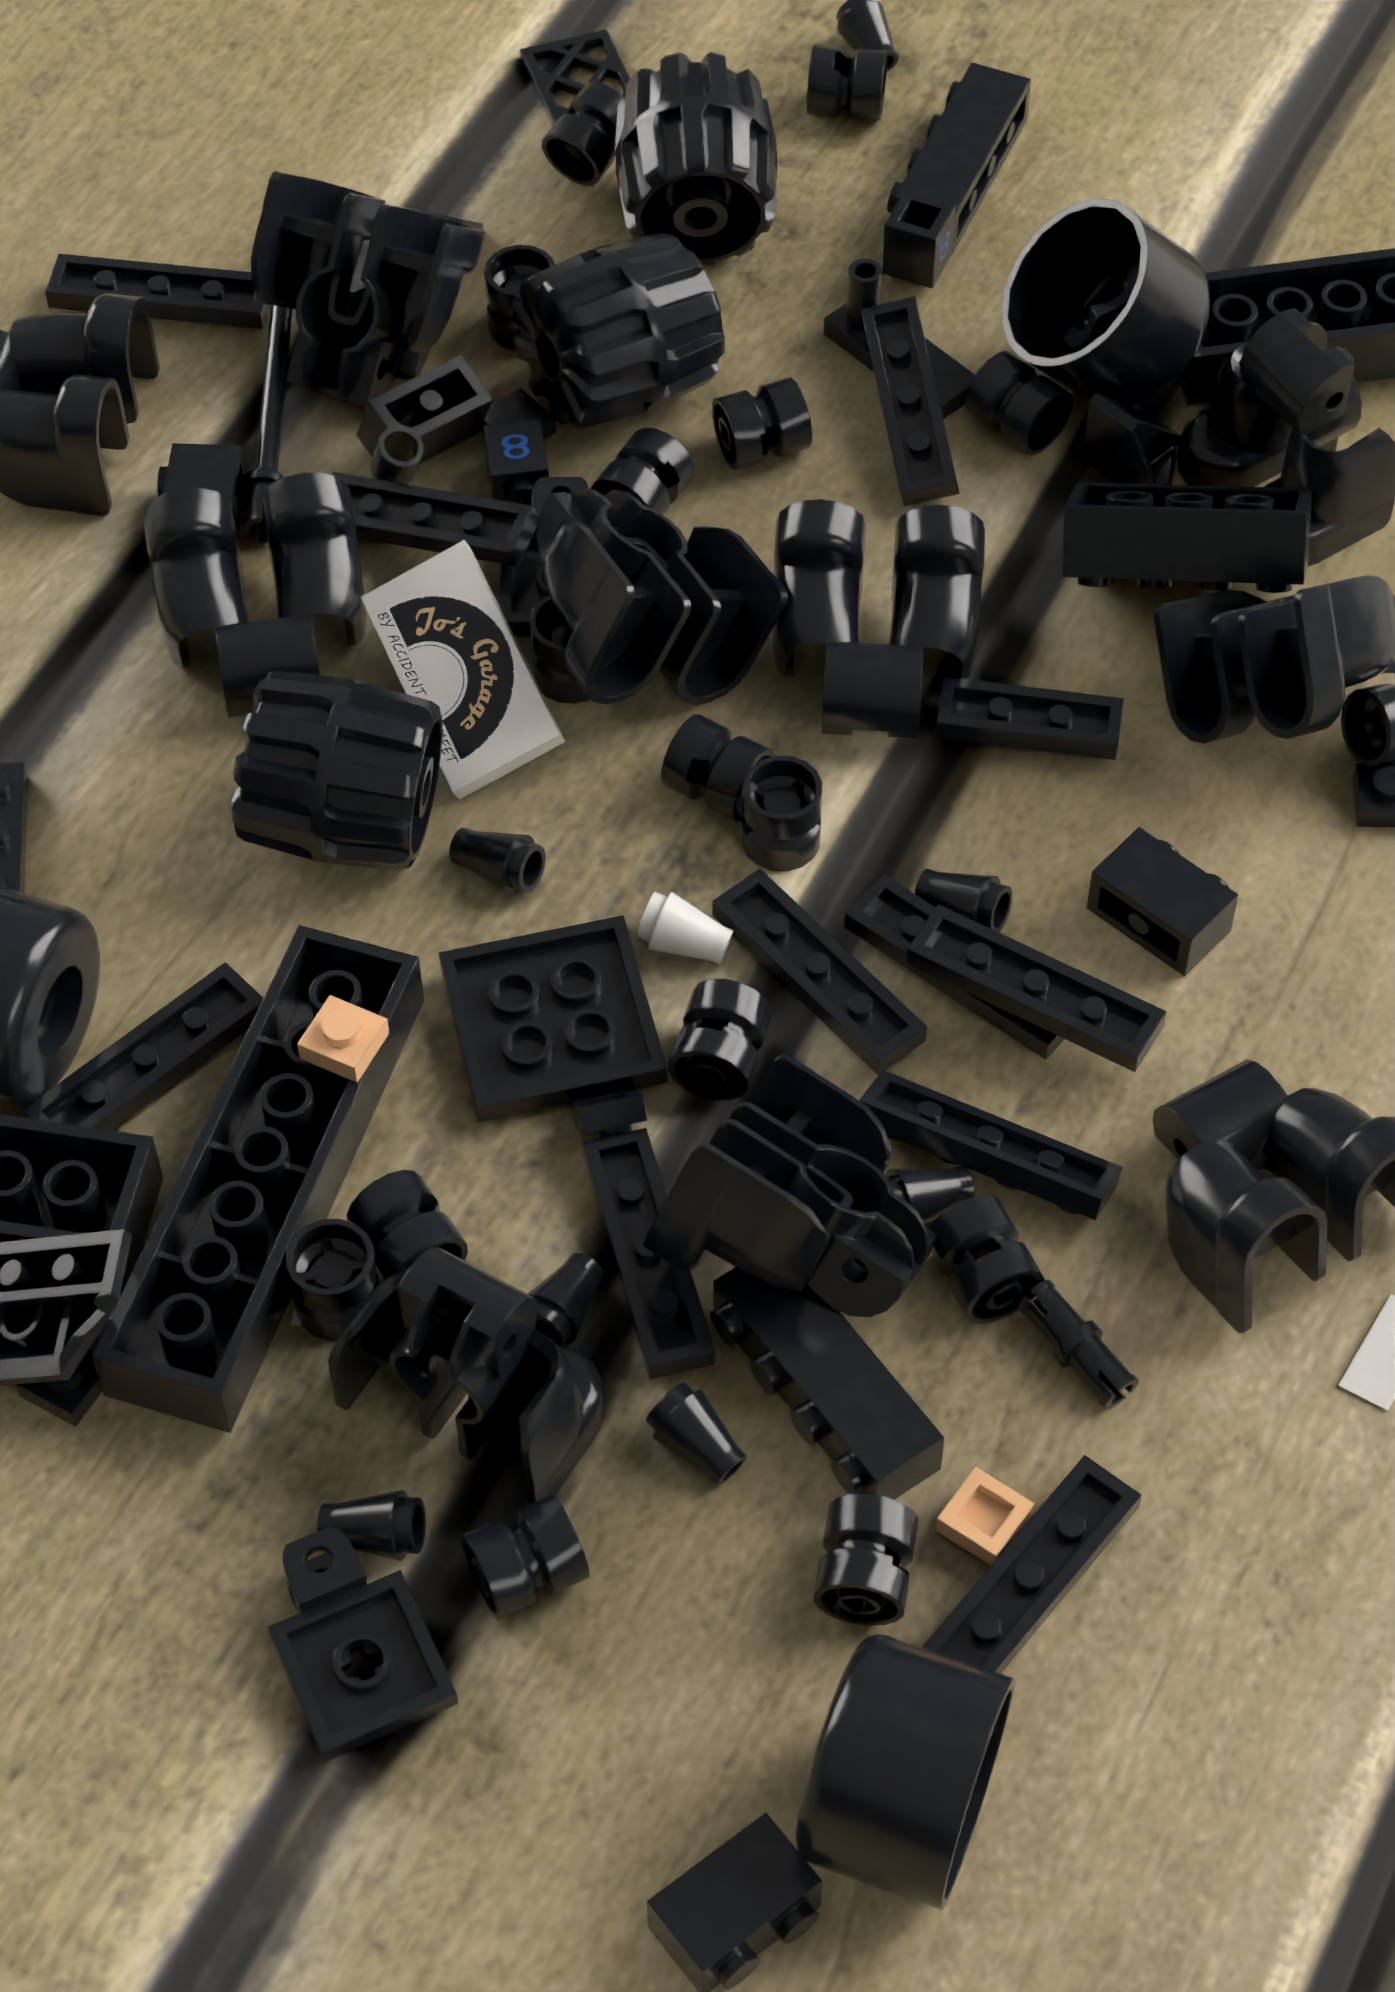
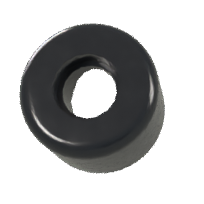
(1106, 303)
(44, 992)
(902, 1768)

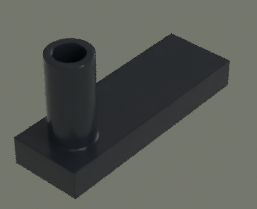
(847, 330)

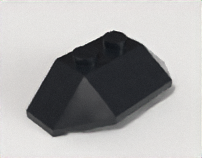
(57, 1301)

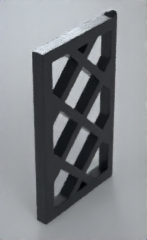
(570, 52)

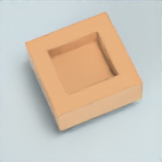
(343, 1038)
(984, 1516)

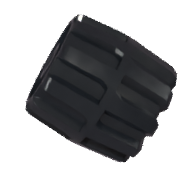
(697, 156)
(618, 330)
(337, 770)

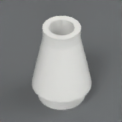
(682, 929)

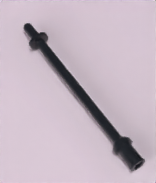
(268, 447)

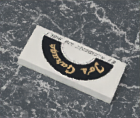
(462, 656)

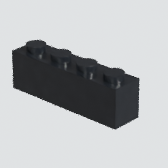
(968, 142)
(830, 1383)

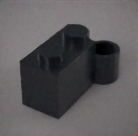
(422, 419)

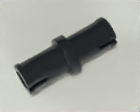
(1078, 1344)

